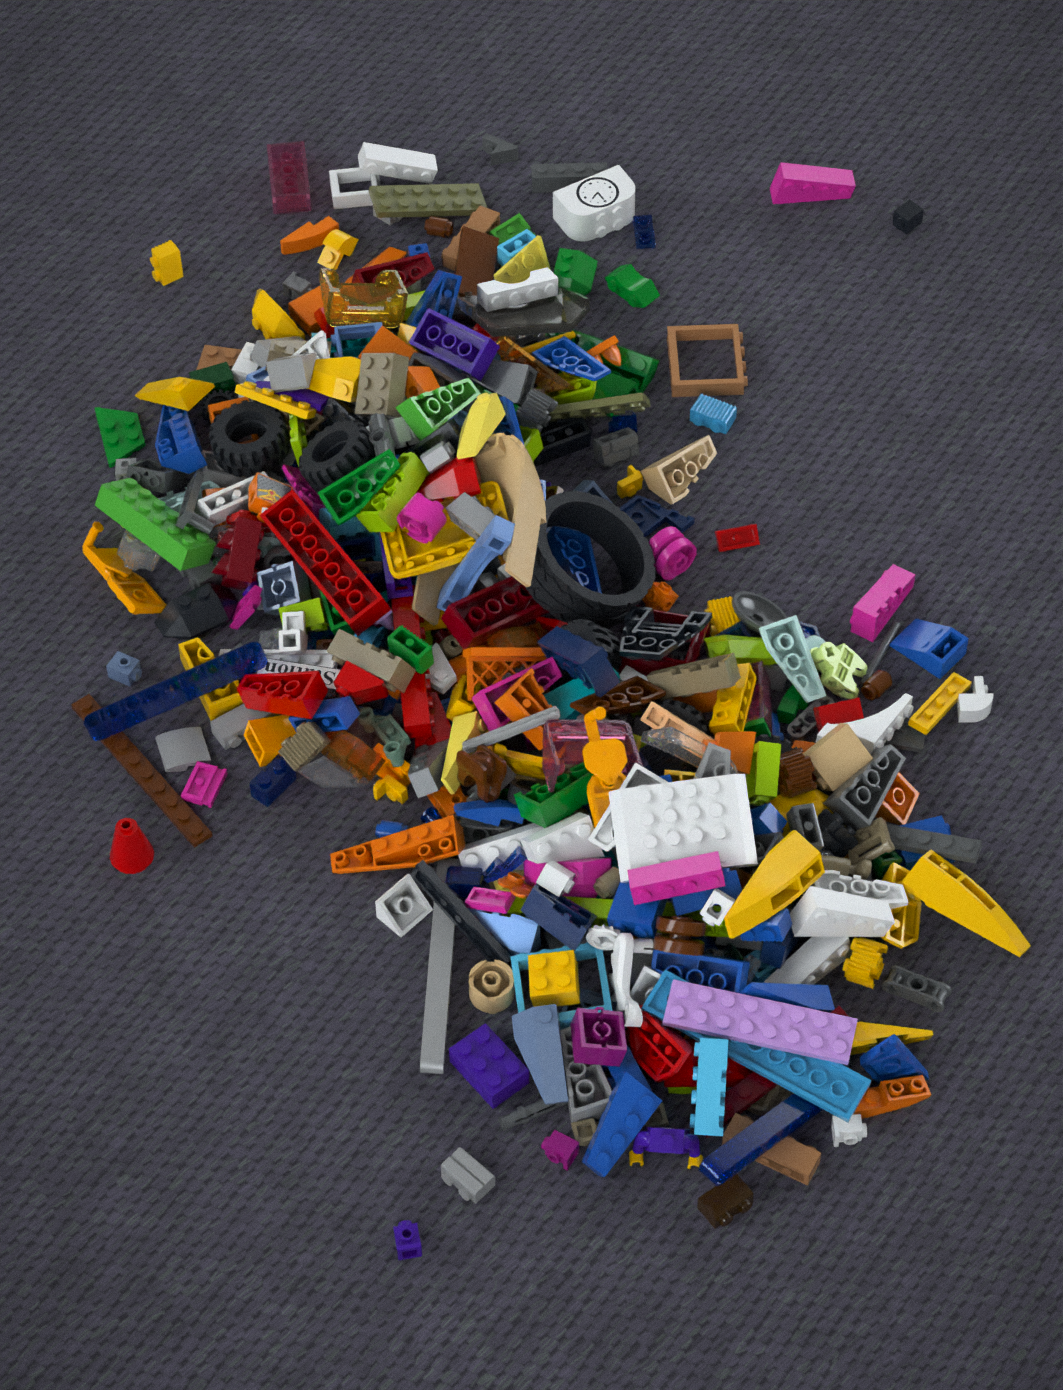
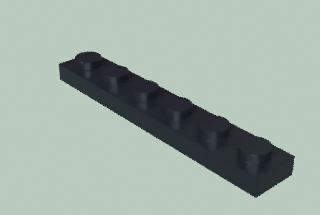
(459, 914)

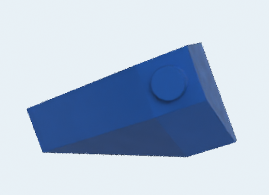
(571, 359)
(802, 995)

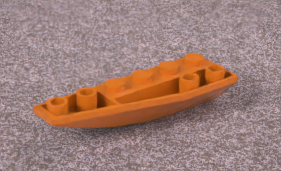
(403, 849)

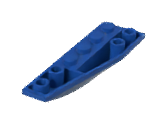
(178, 441)

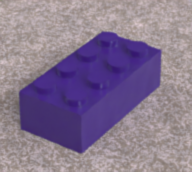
(454, 344)

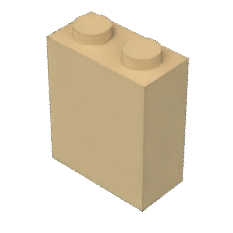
(837, 757)

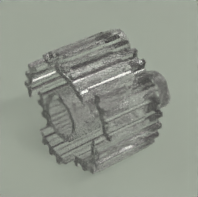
(136, 553)

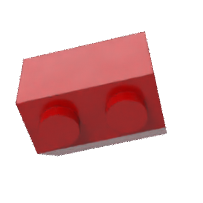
(359, 684)

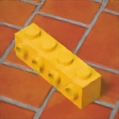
(734, 703)

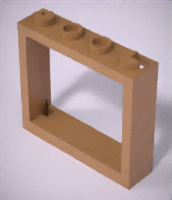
(708, 387)

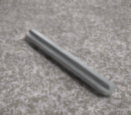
(511, 729)

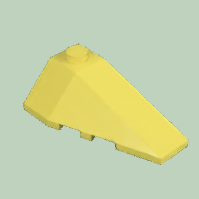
(479, 424)

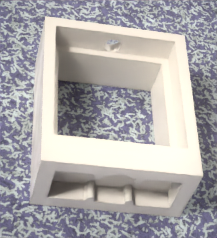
(351, 199)

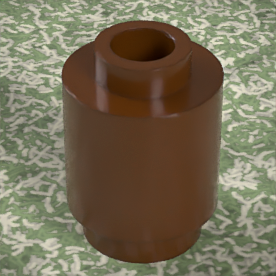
(439, 227)
(876, 685)

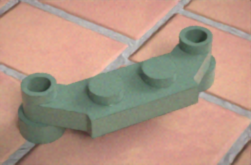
(388, 731)

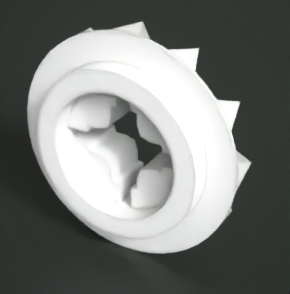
(608, 933)

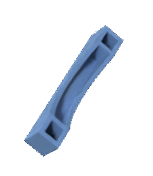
(489, 545)

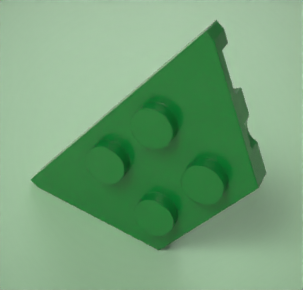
(119, 433)

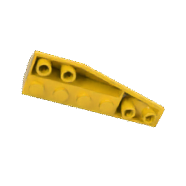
(776, 883)
(963, 901)

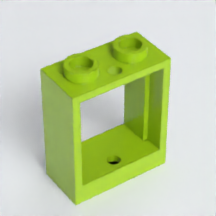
(764, 773)

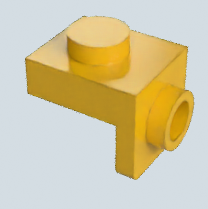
(630, 484)

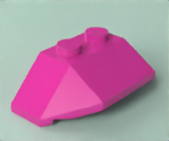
(585, 872)

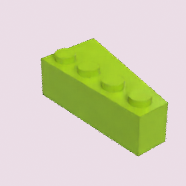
(382, 510)

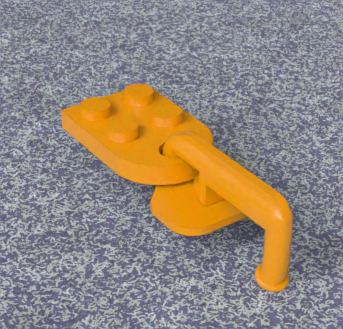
(126, 584)
(605, 761)

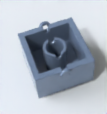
(283, 586)

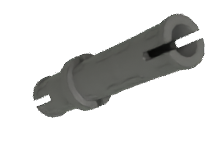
(526, 1113)

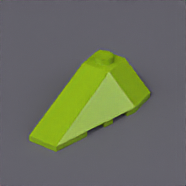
(745, 648)

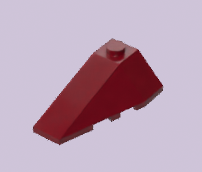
(410, 269)

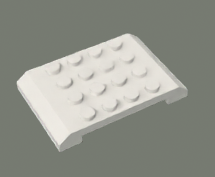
(683, 821)

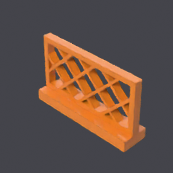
(501, 655)

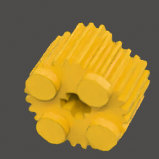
(865, 961)

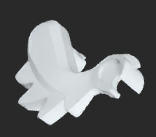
(621, 963)

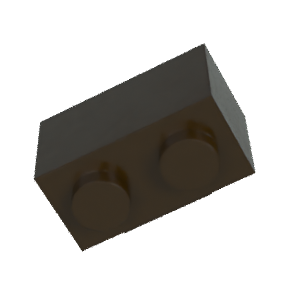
(725, 1201)

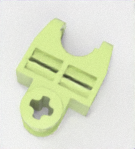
(838, 668)

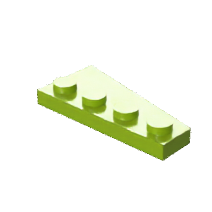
(297, 433)

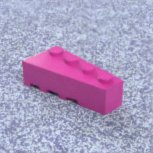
(810, 183)
(881, 602)

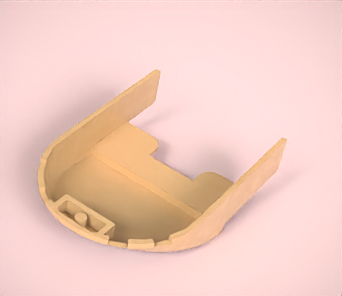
(511, 466)

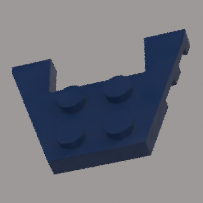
(650, 515)

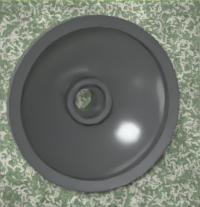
(756, 610)

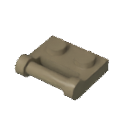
(870, 837)

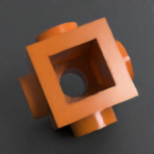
(660, 597)

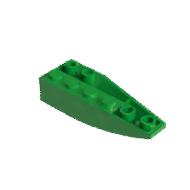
(633, 366)

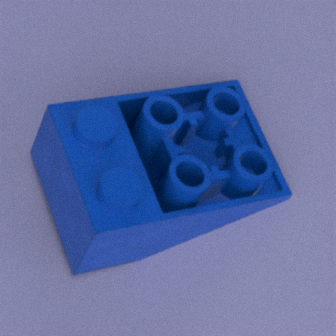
(931, 646)

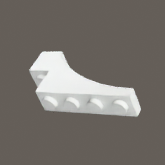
(879, 727)

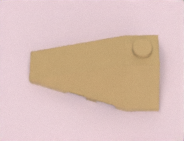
(674, 472)

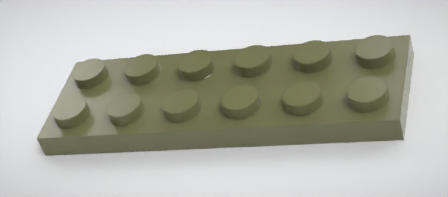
(426, 200)
(601, 407)

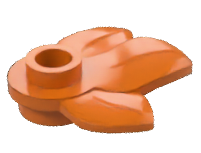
(516, 884)

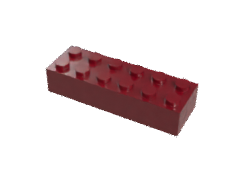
(490, 610)

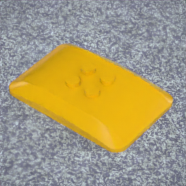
(411, 558)

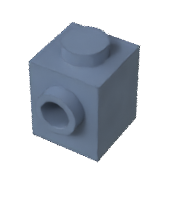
(124, 669)

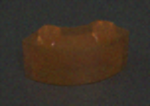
(515, 638)

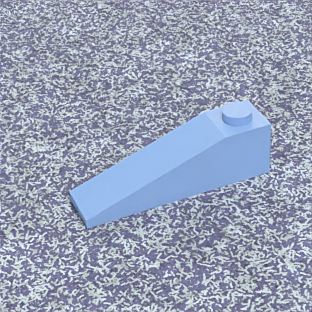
(513, 932)

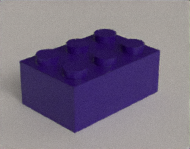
(489, 1065)

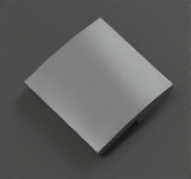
(182, 748)

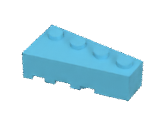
(710, 1086)

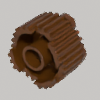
(795, 774)

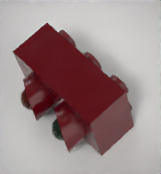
(241, 555)

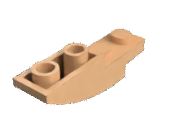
(658, 717)

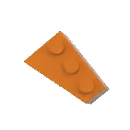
(523, 700)

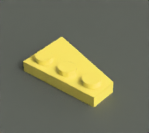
(528, 259)

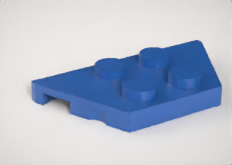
(891, 1061)

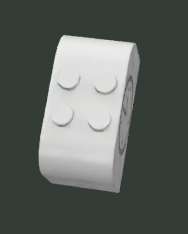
(595, 205)

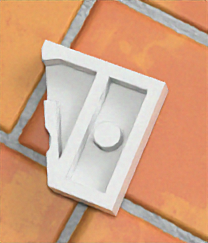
(441, 672)

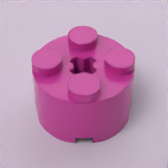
(422, 518)

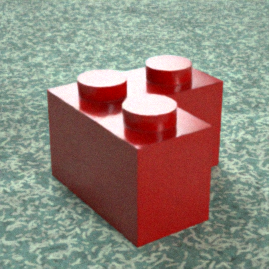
(838, 712)

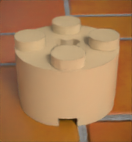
(491, 986)

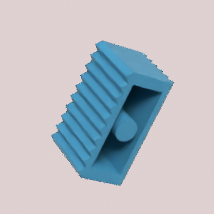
(713, 414)

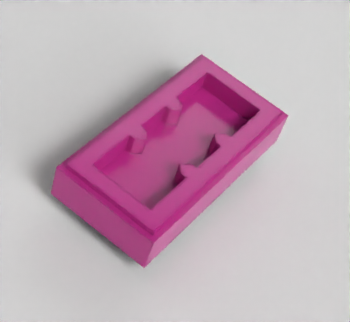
(489, 900)

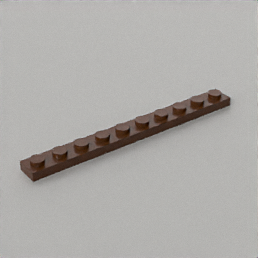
(149, 779)

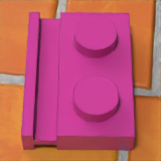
(245, 607)
(204, 784)

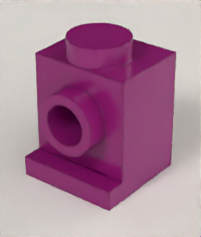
(560, 1148)

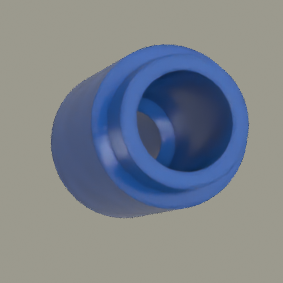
(389, 827)

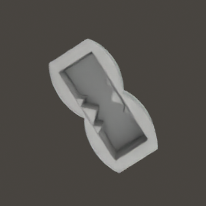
(438, 456)

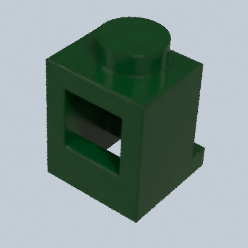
(882, 863)

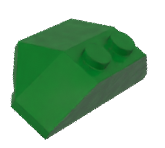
(575, 270)

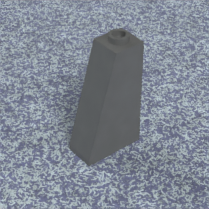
(508, 380)

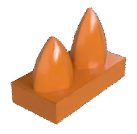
(608, 350)

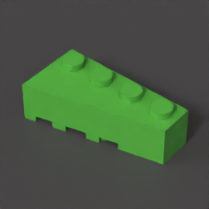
(434, 408)

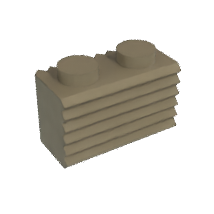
(304, 745)

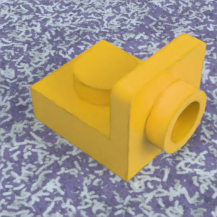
(392, 788)

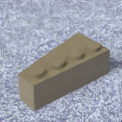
(380, 663)
(696, 676)

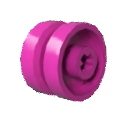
(671, 552)

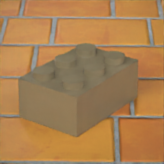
(381, 384)

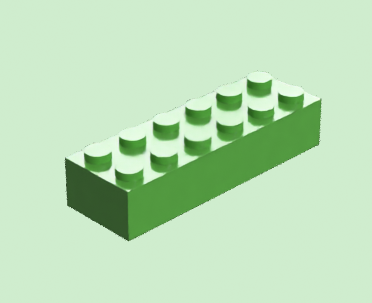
(154, 524)

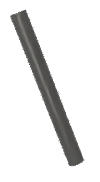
(881, 651)

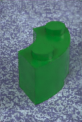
(632, 286)

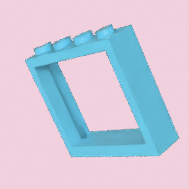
(583, 952)

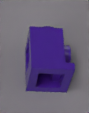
(410, 1246)

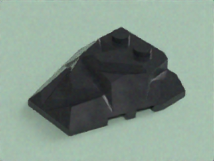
(657, 640)

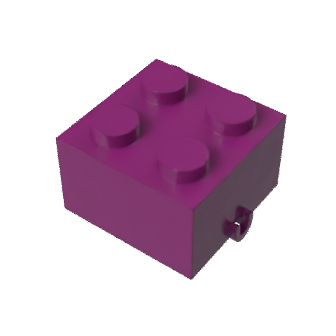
(598, 1037)

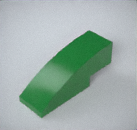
(790, 704)

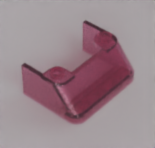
(565, 741)

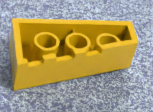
(219, 700)

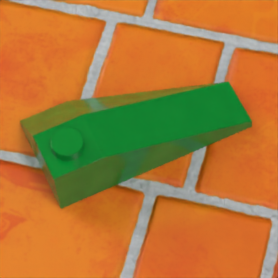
(353, 491)

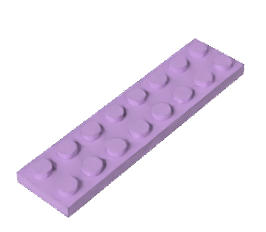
(760, 1022)

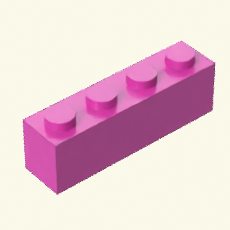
(676, 878)

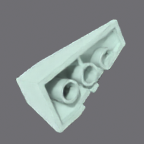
(790, 651)

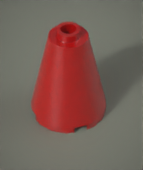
(130, 848)

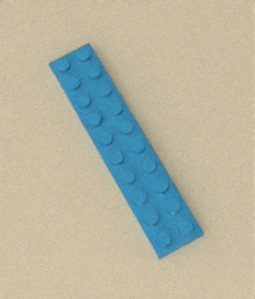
(813, 1079)

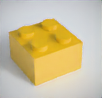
(554, 978)

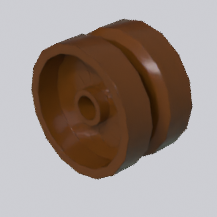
(680, 933)

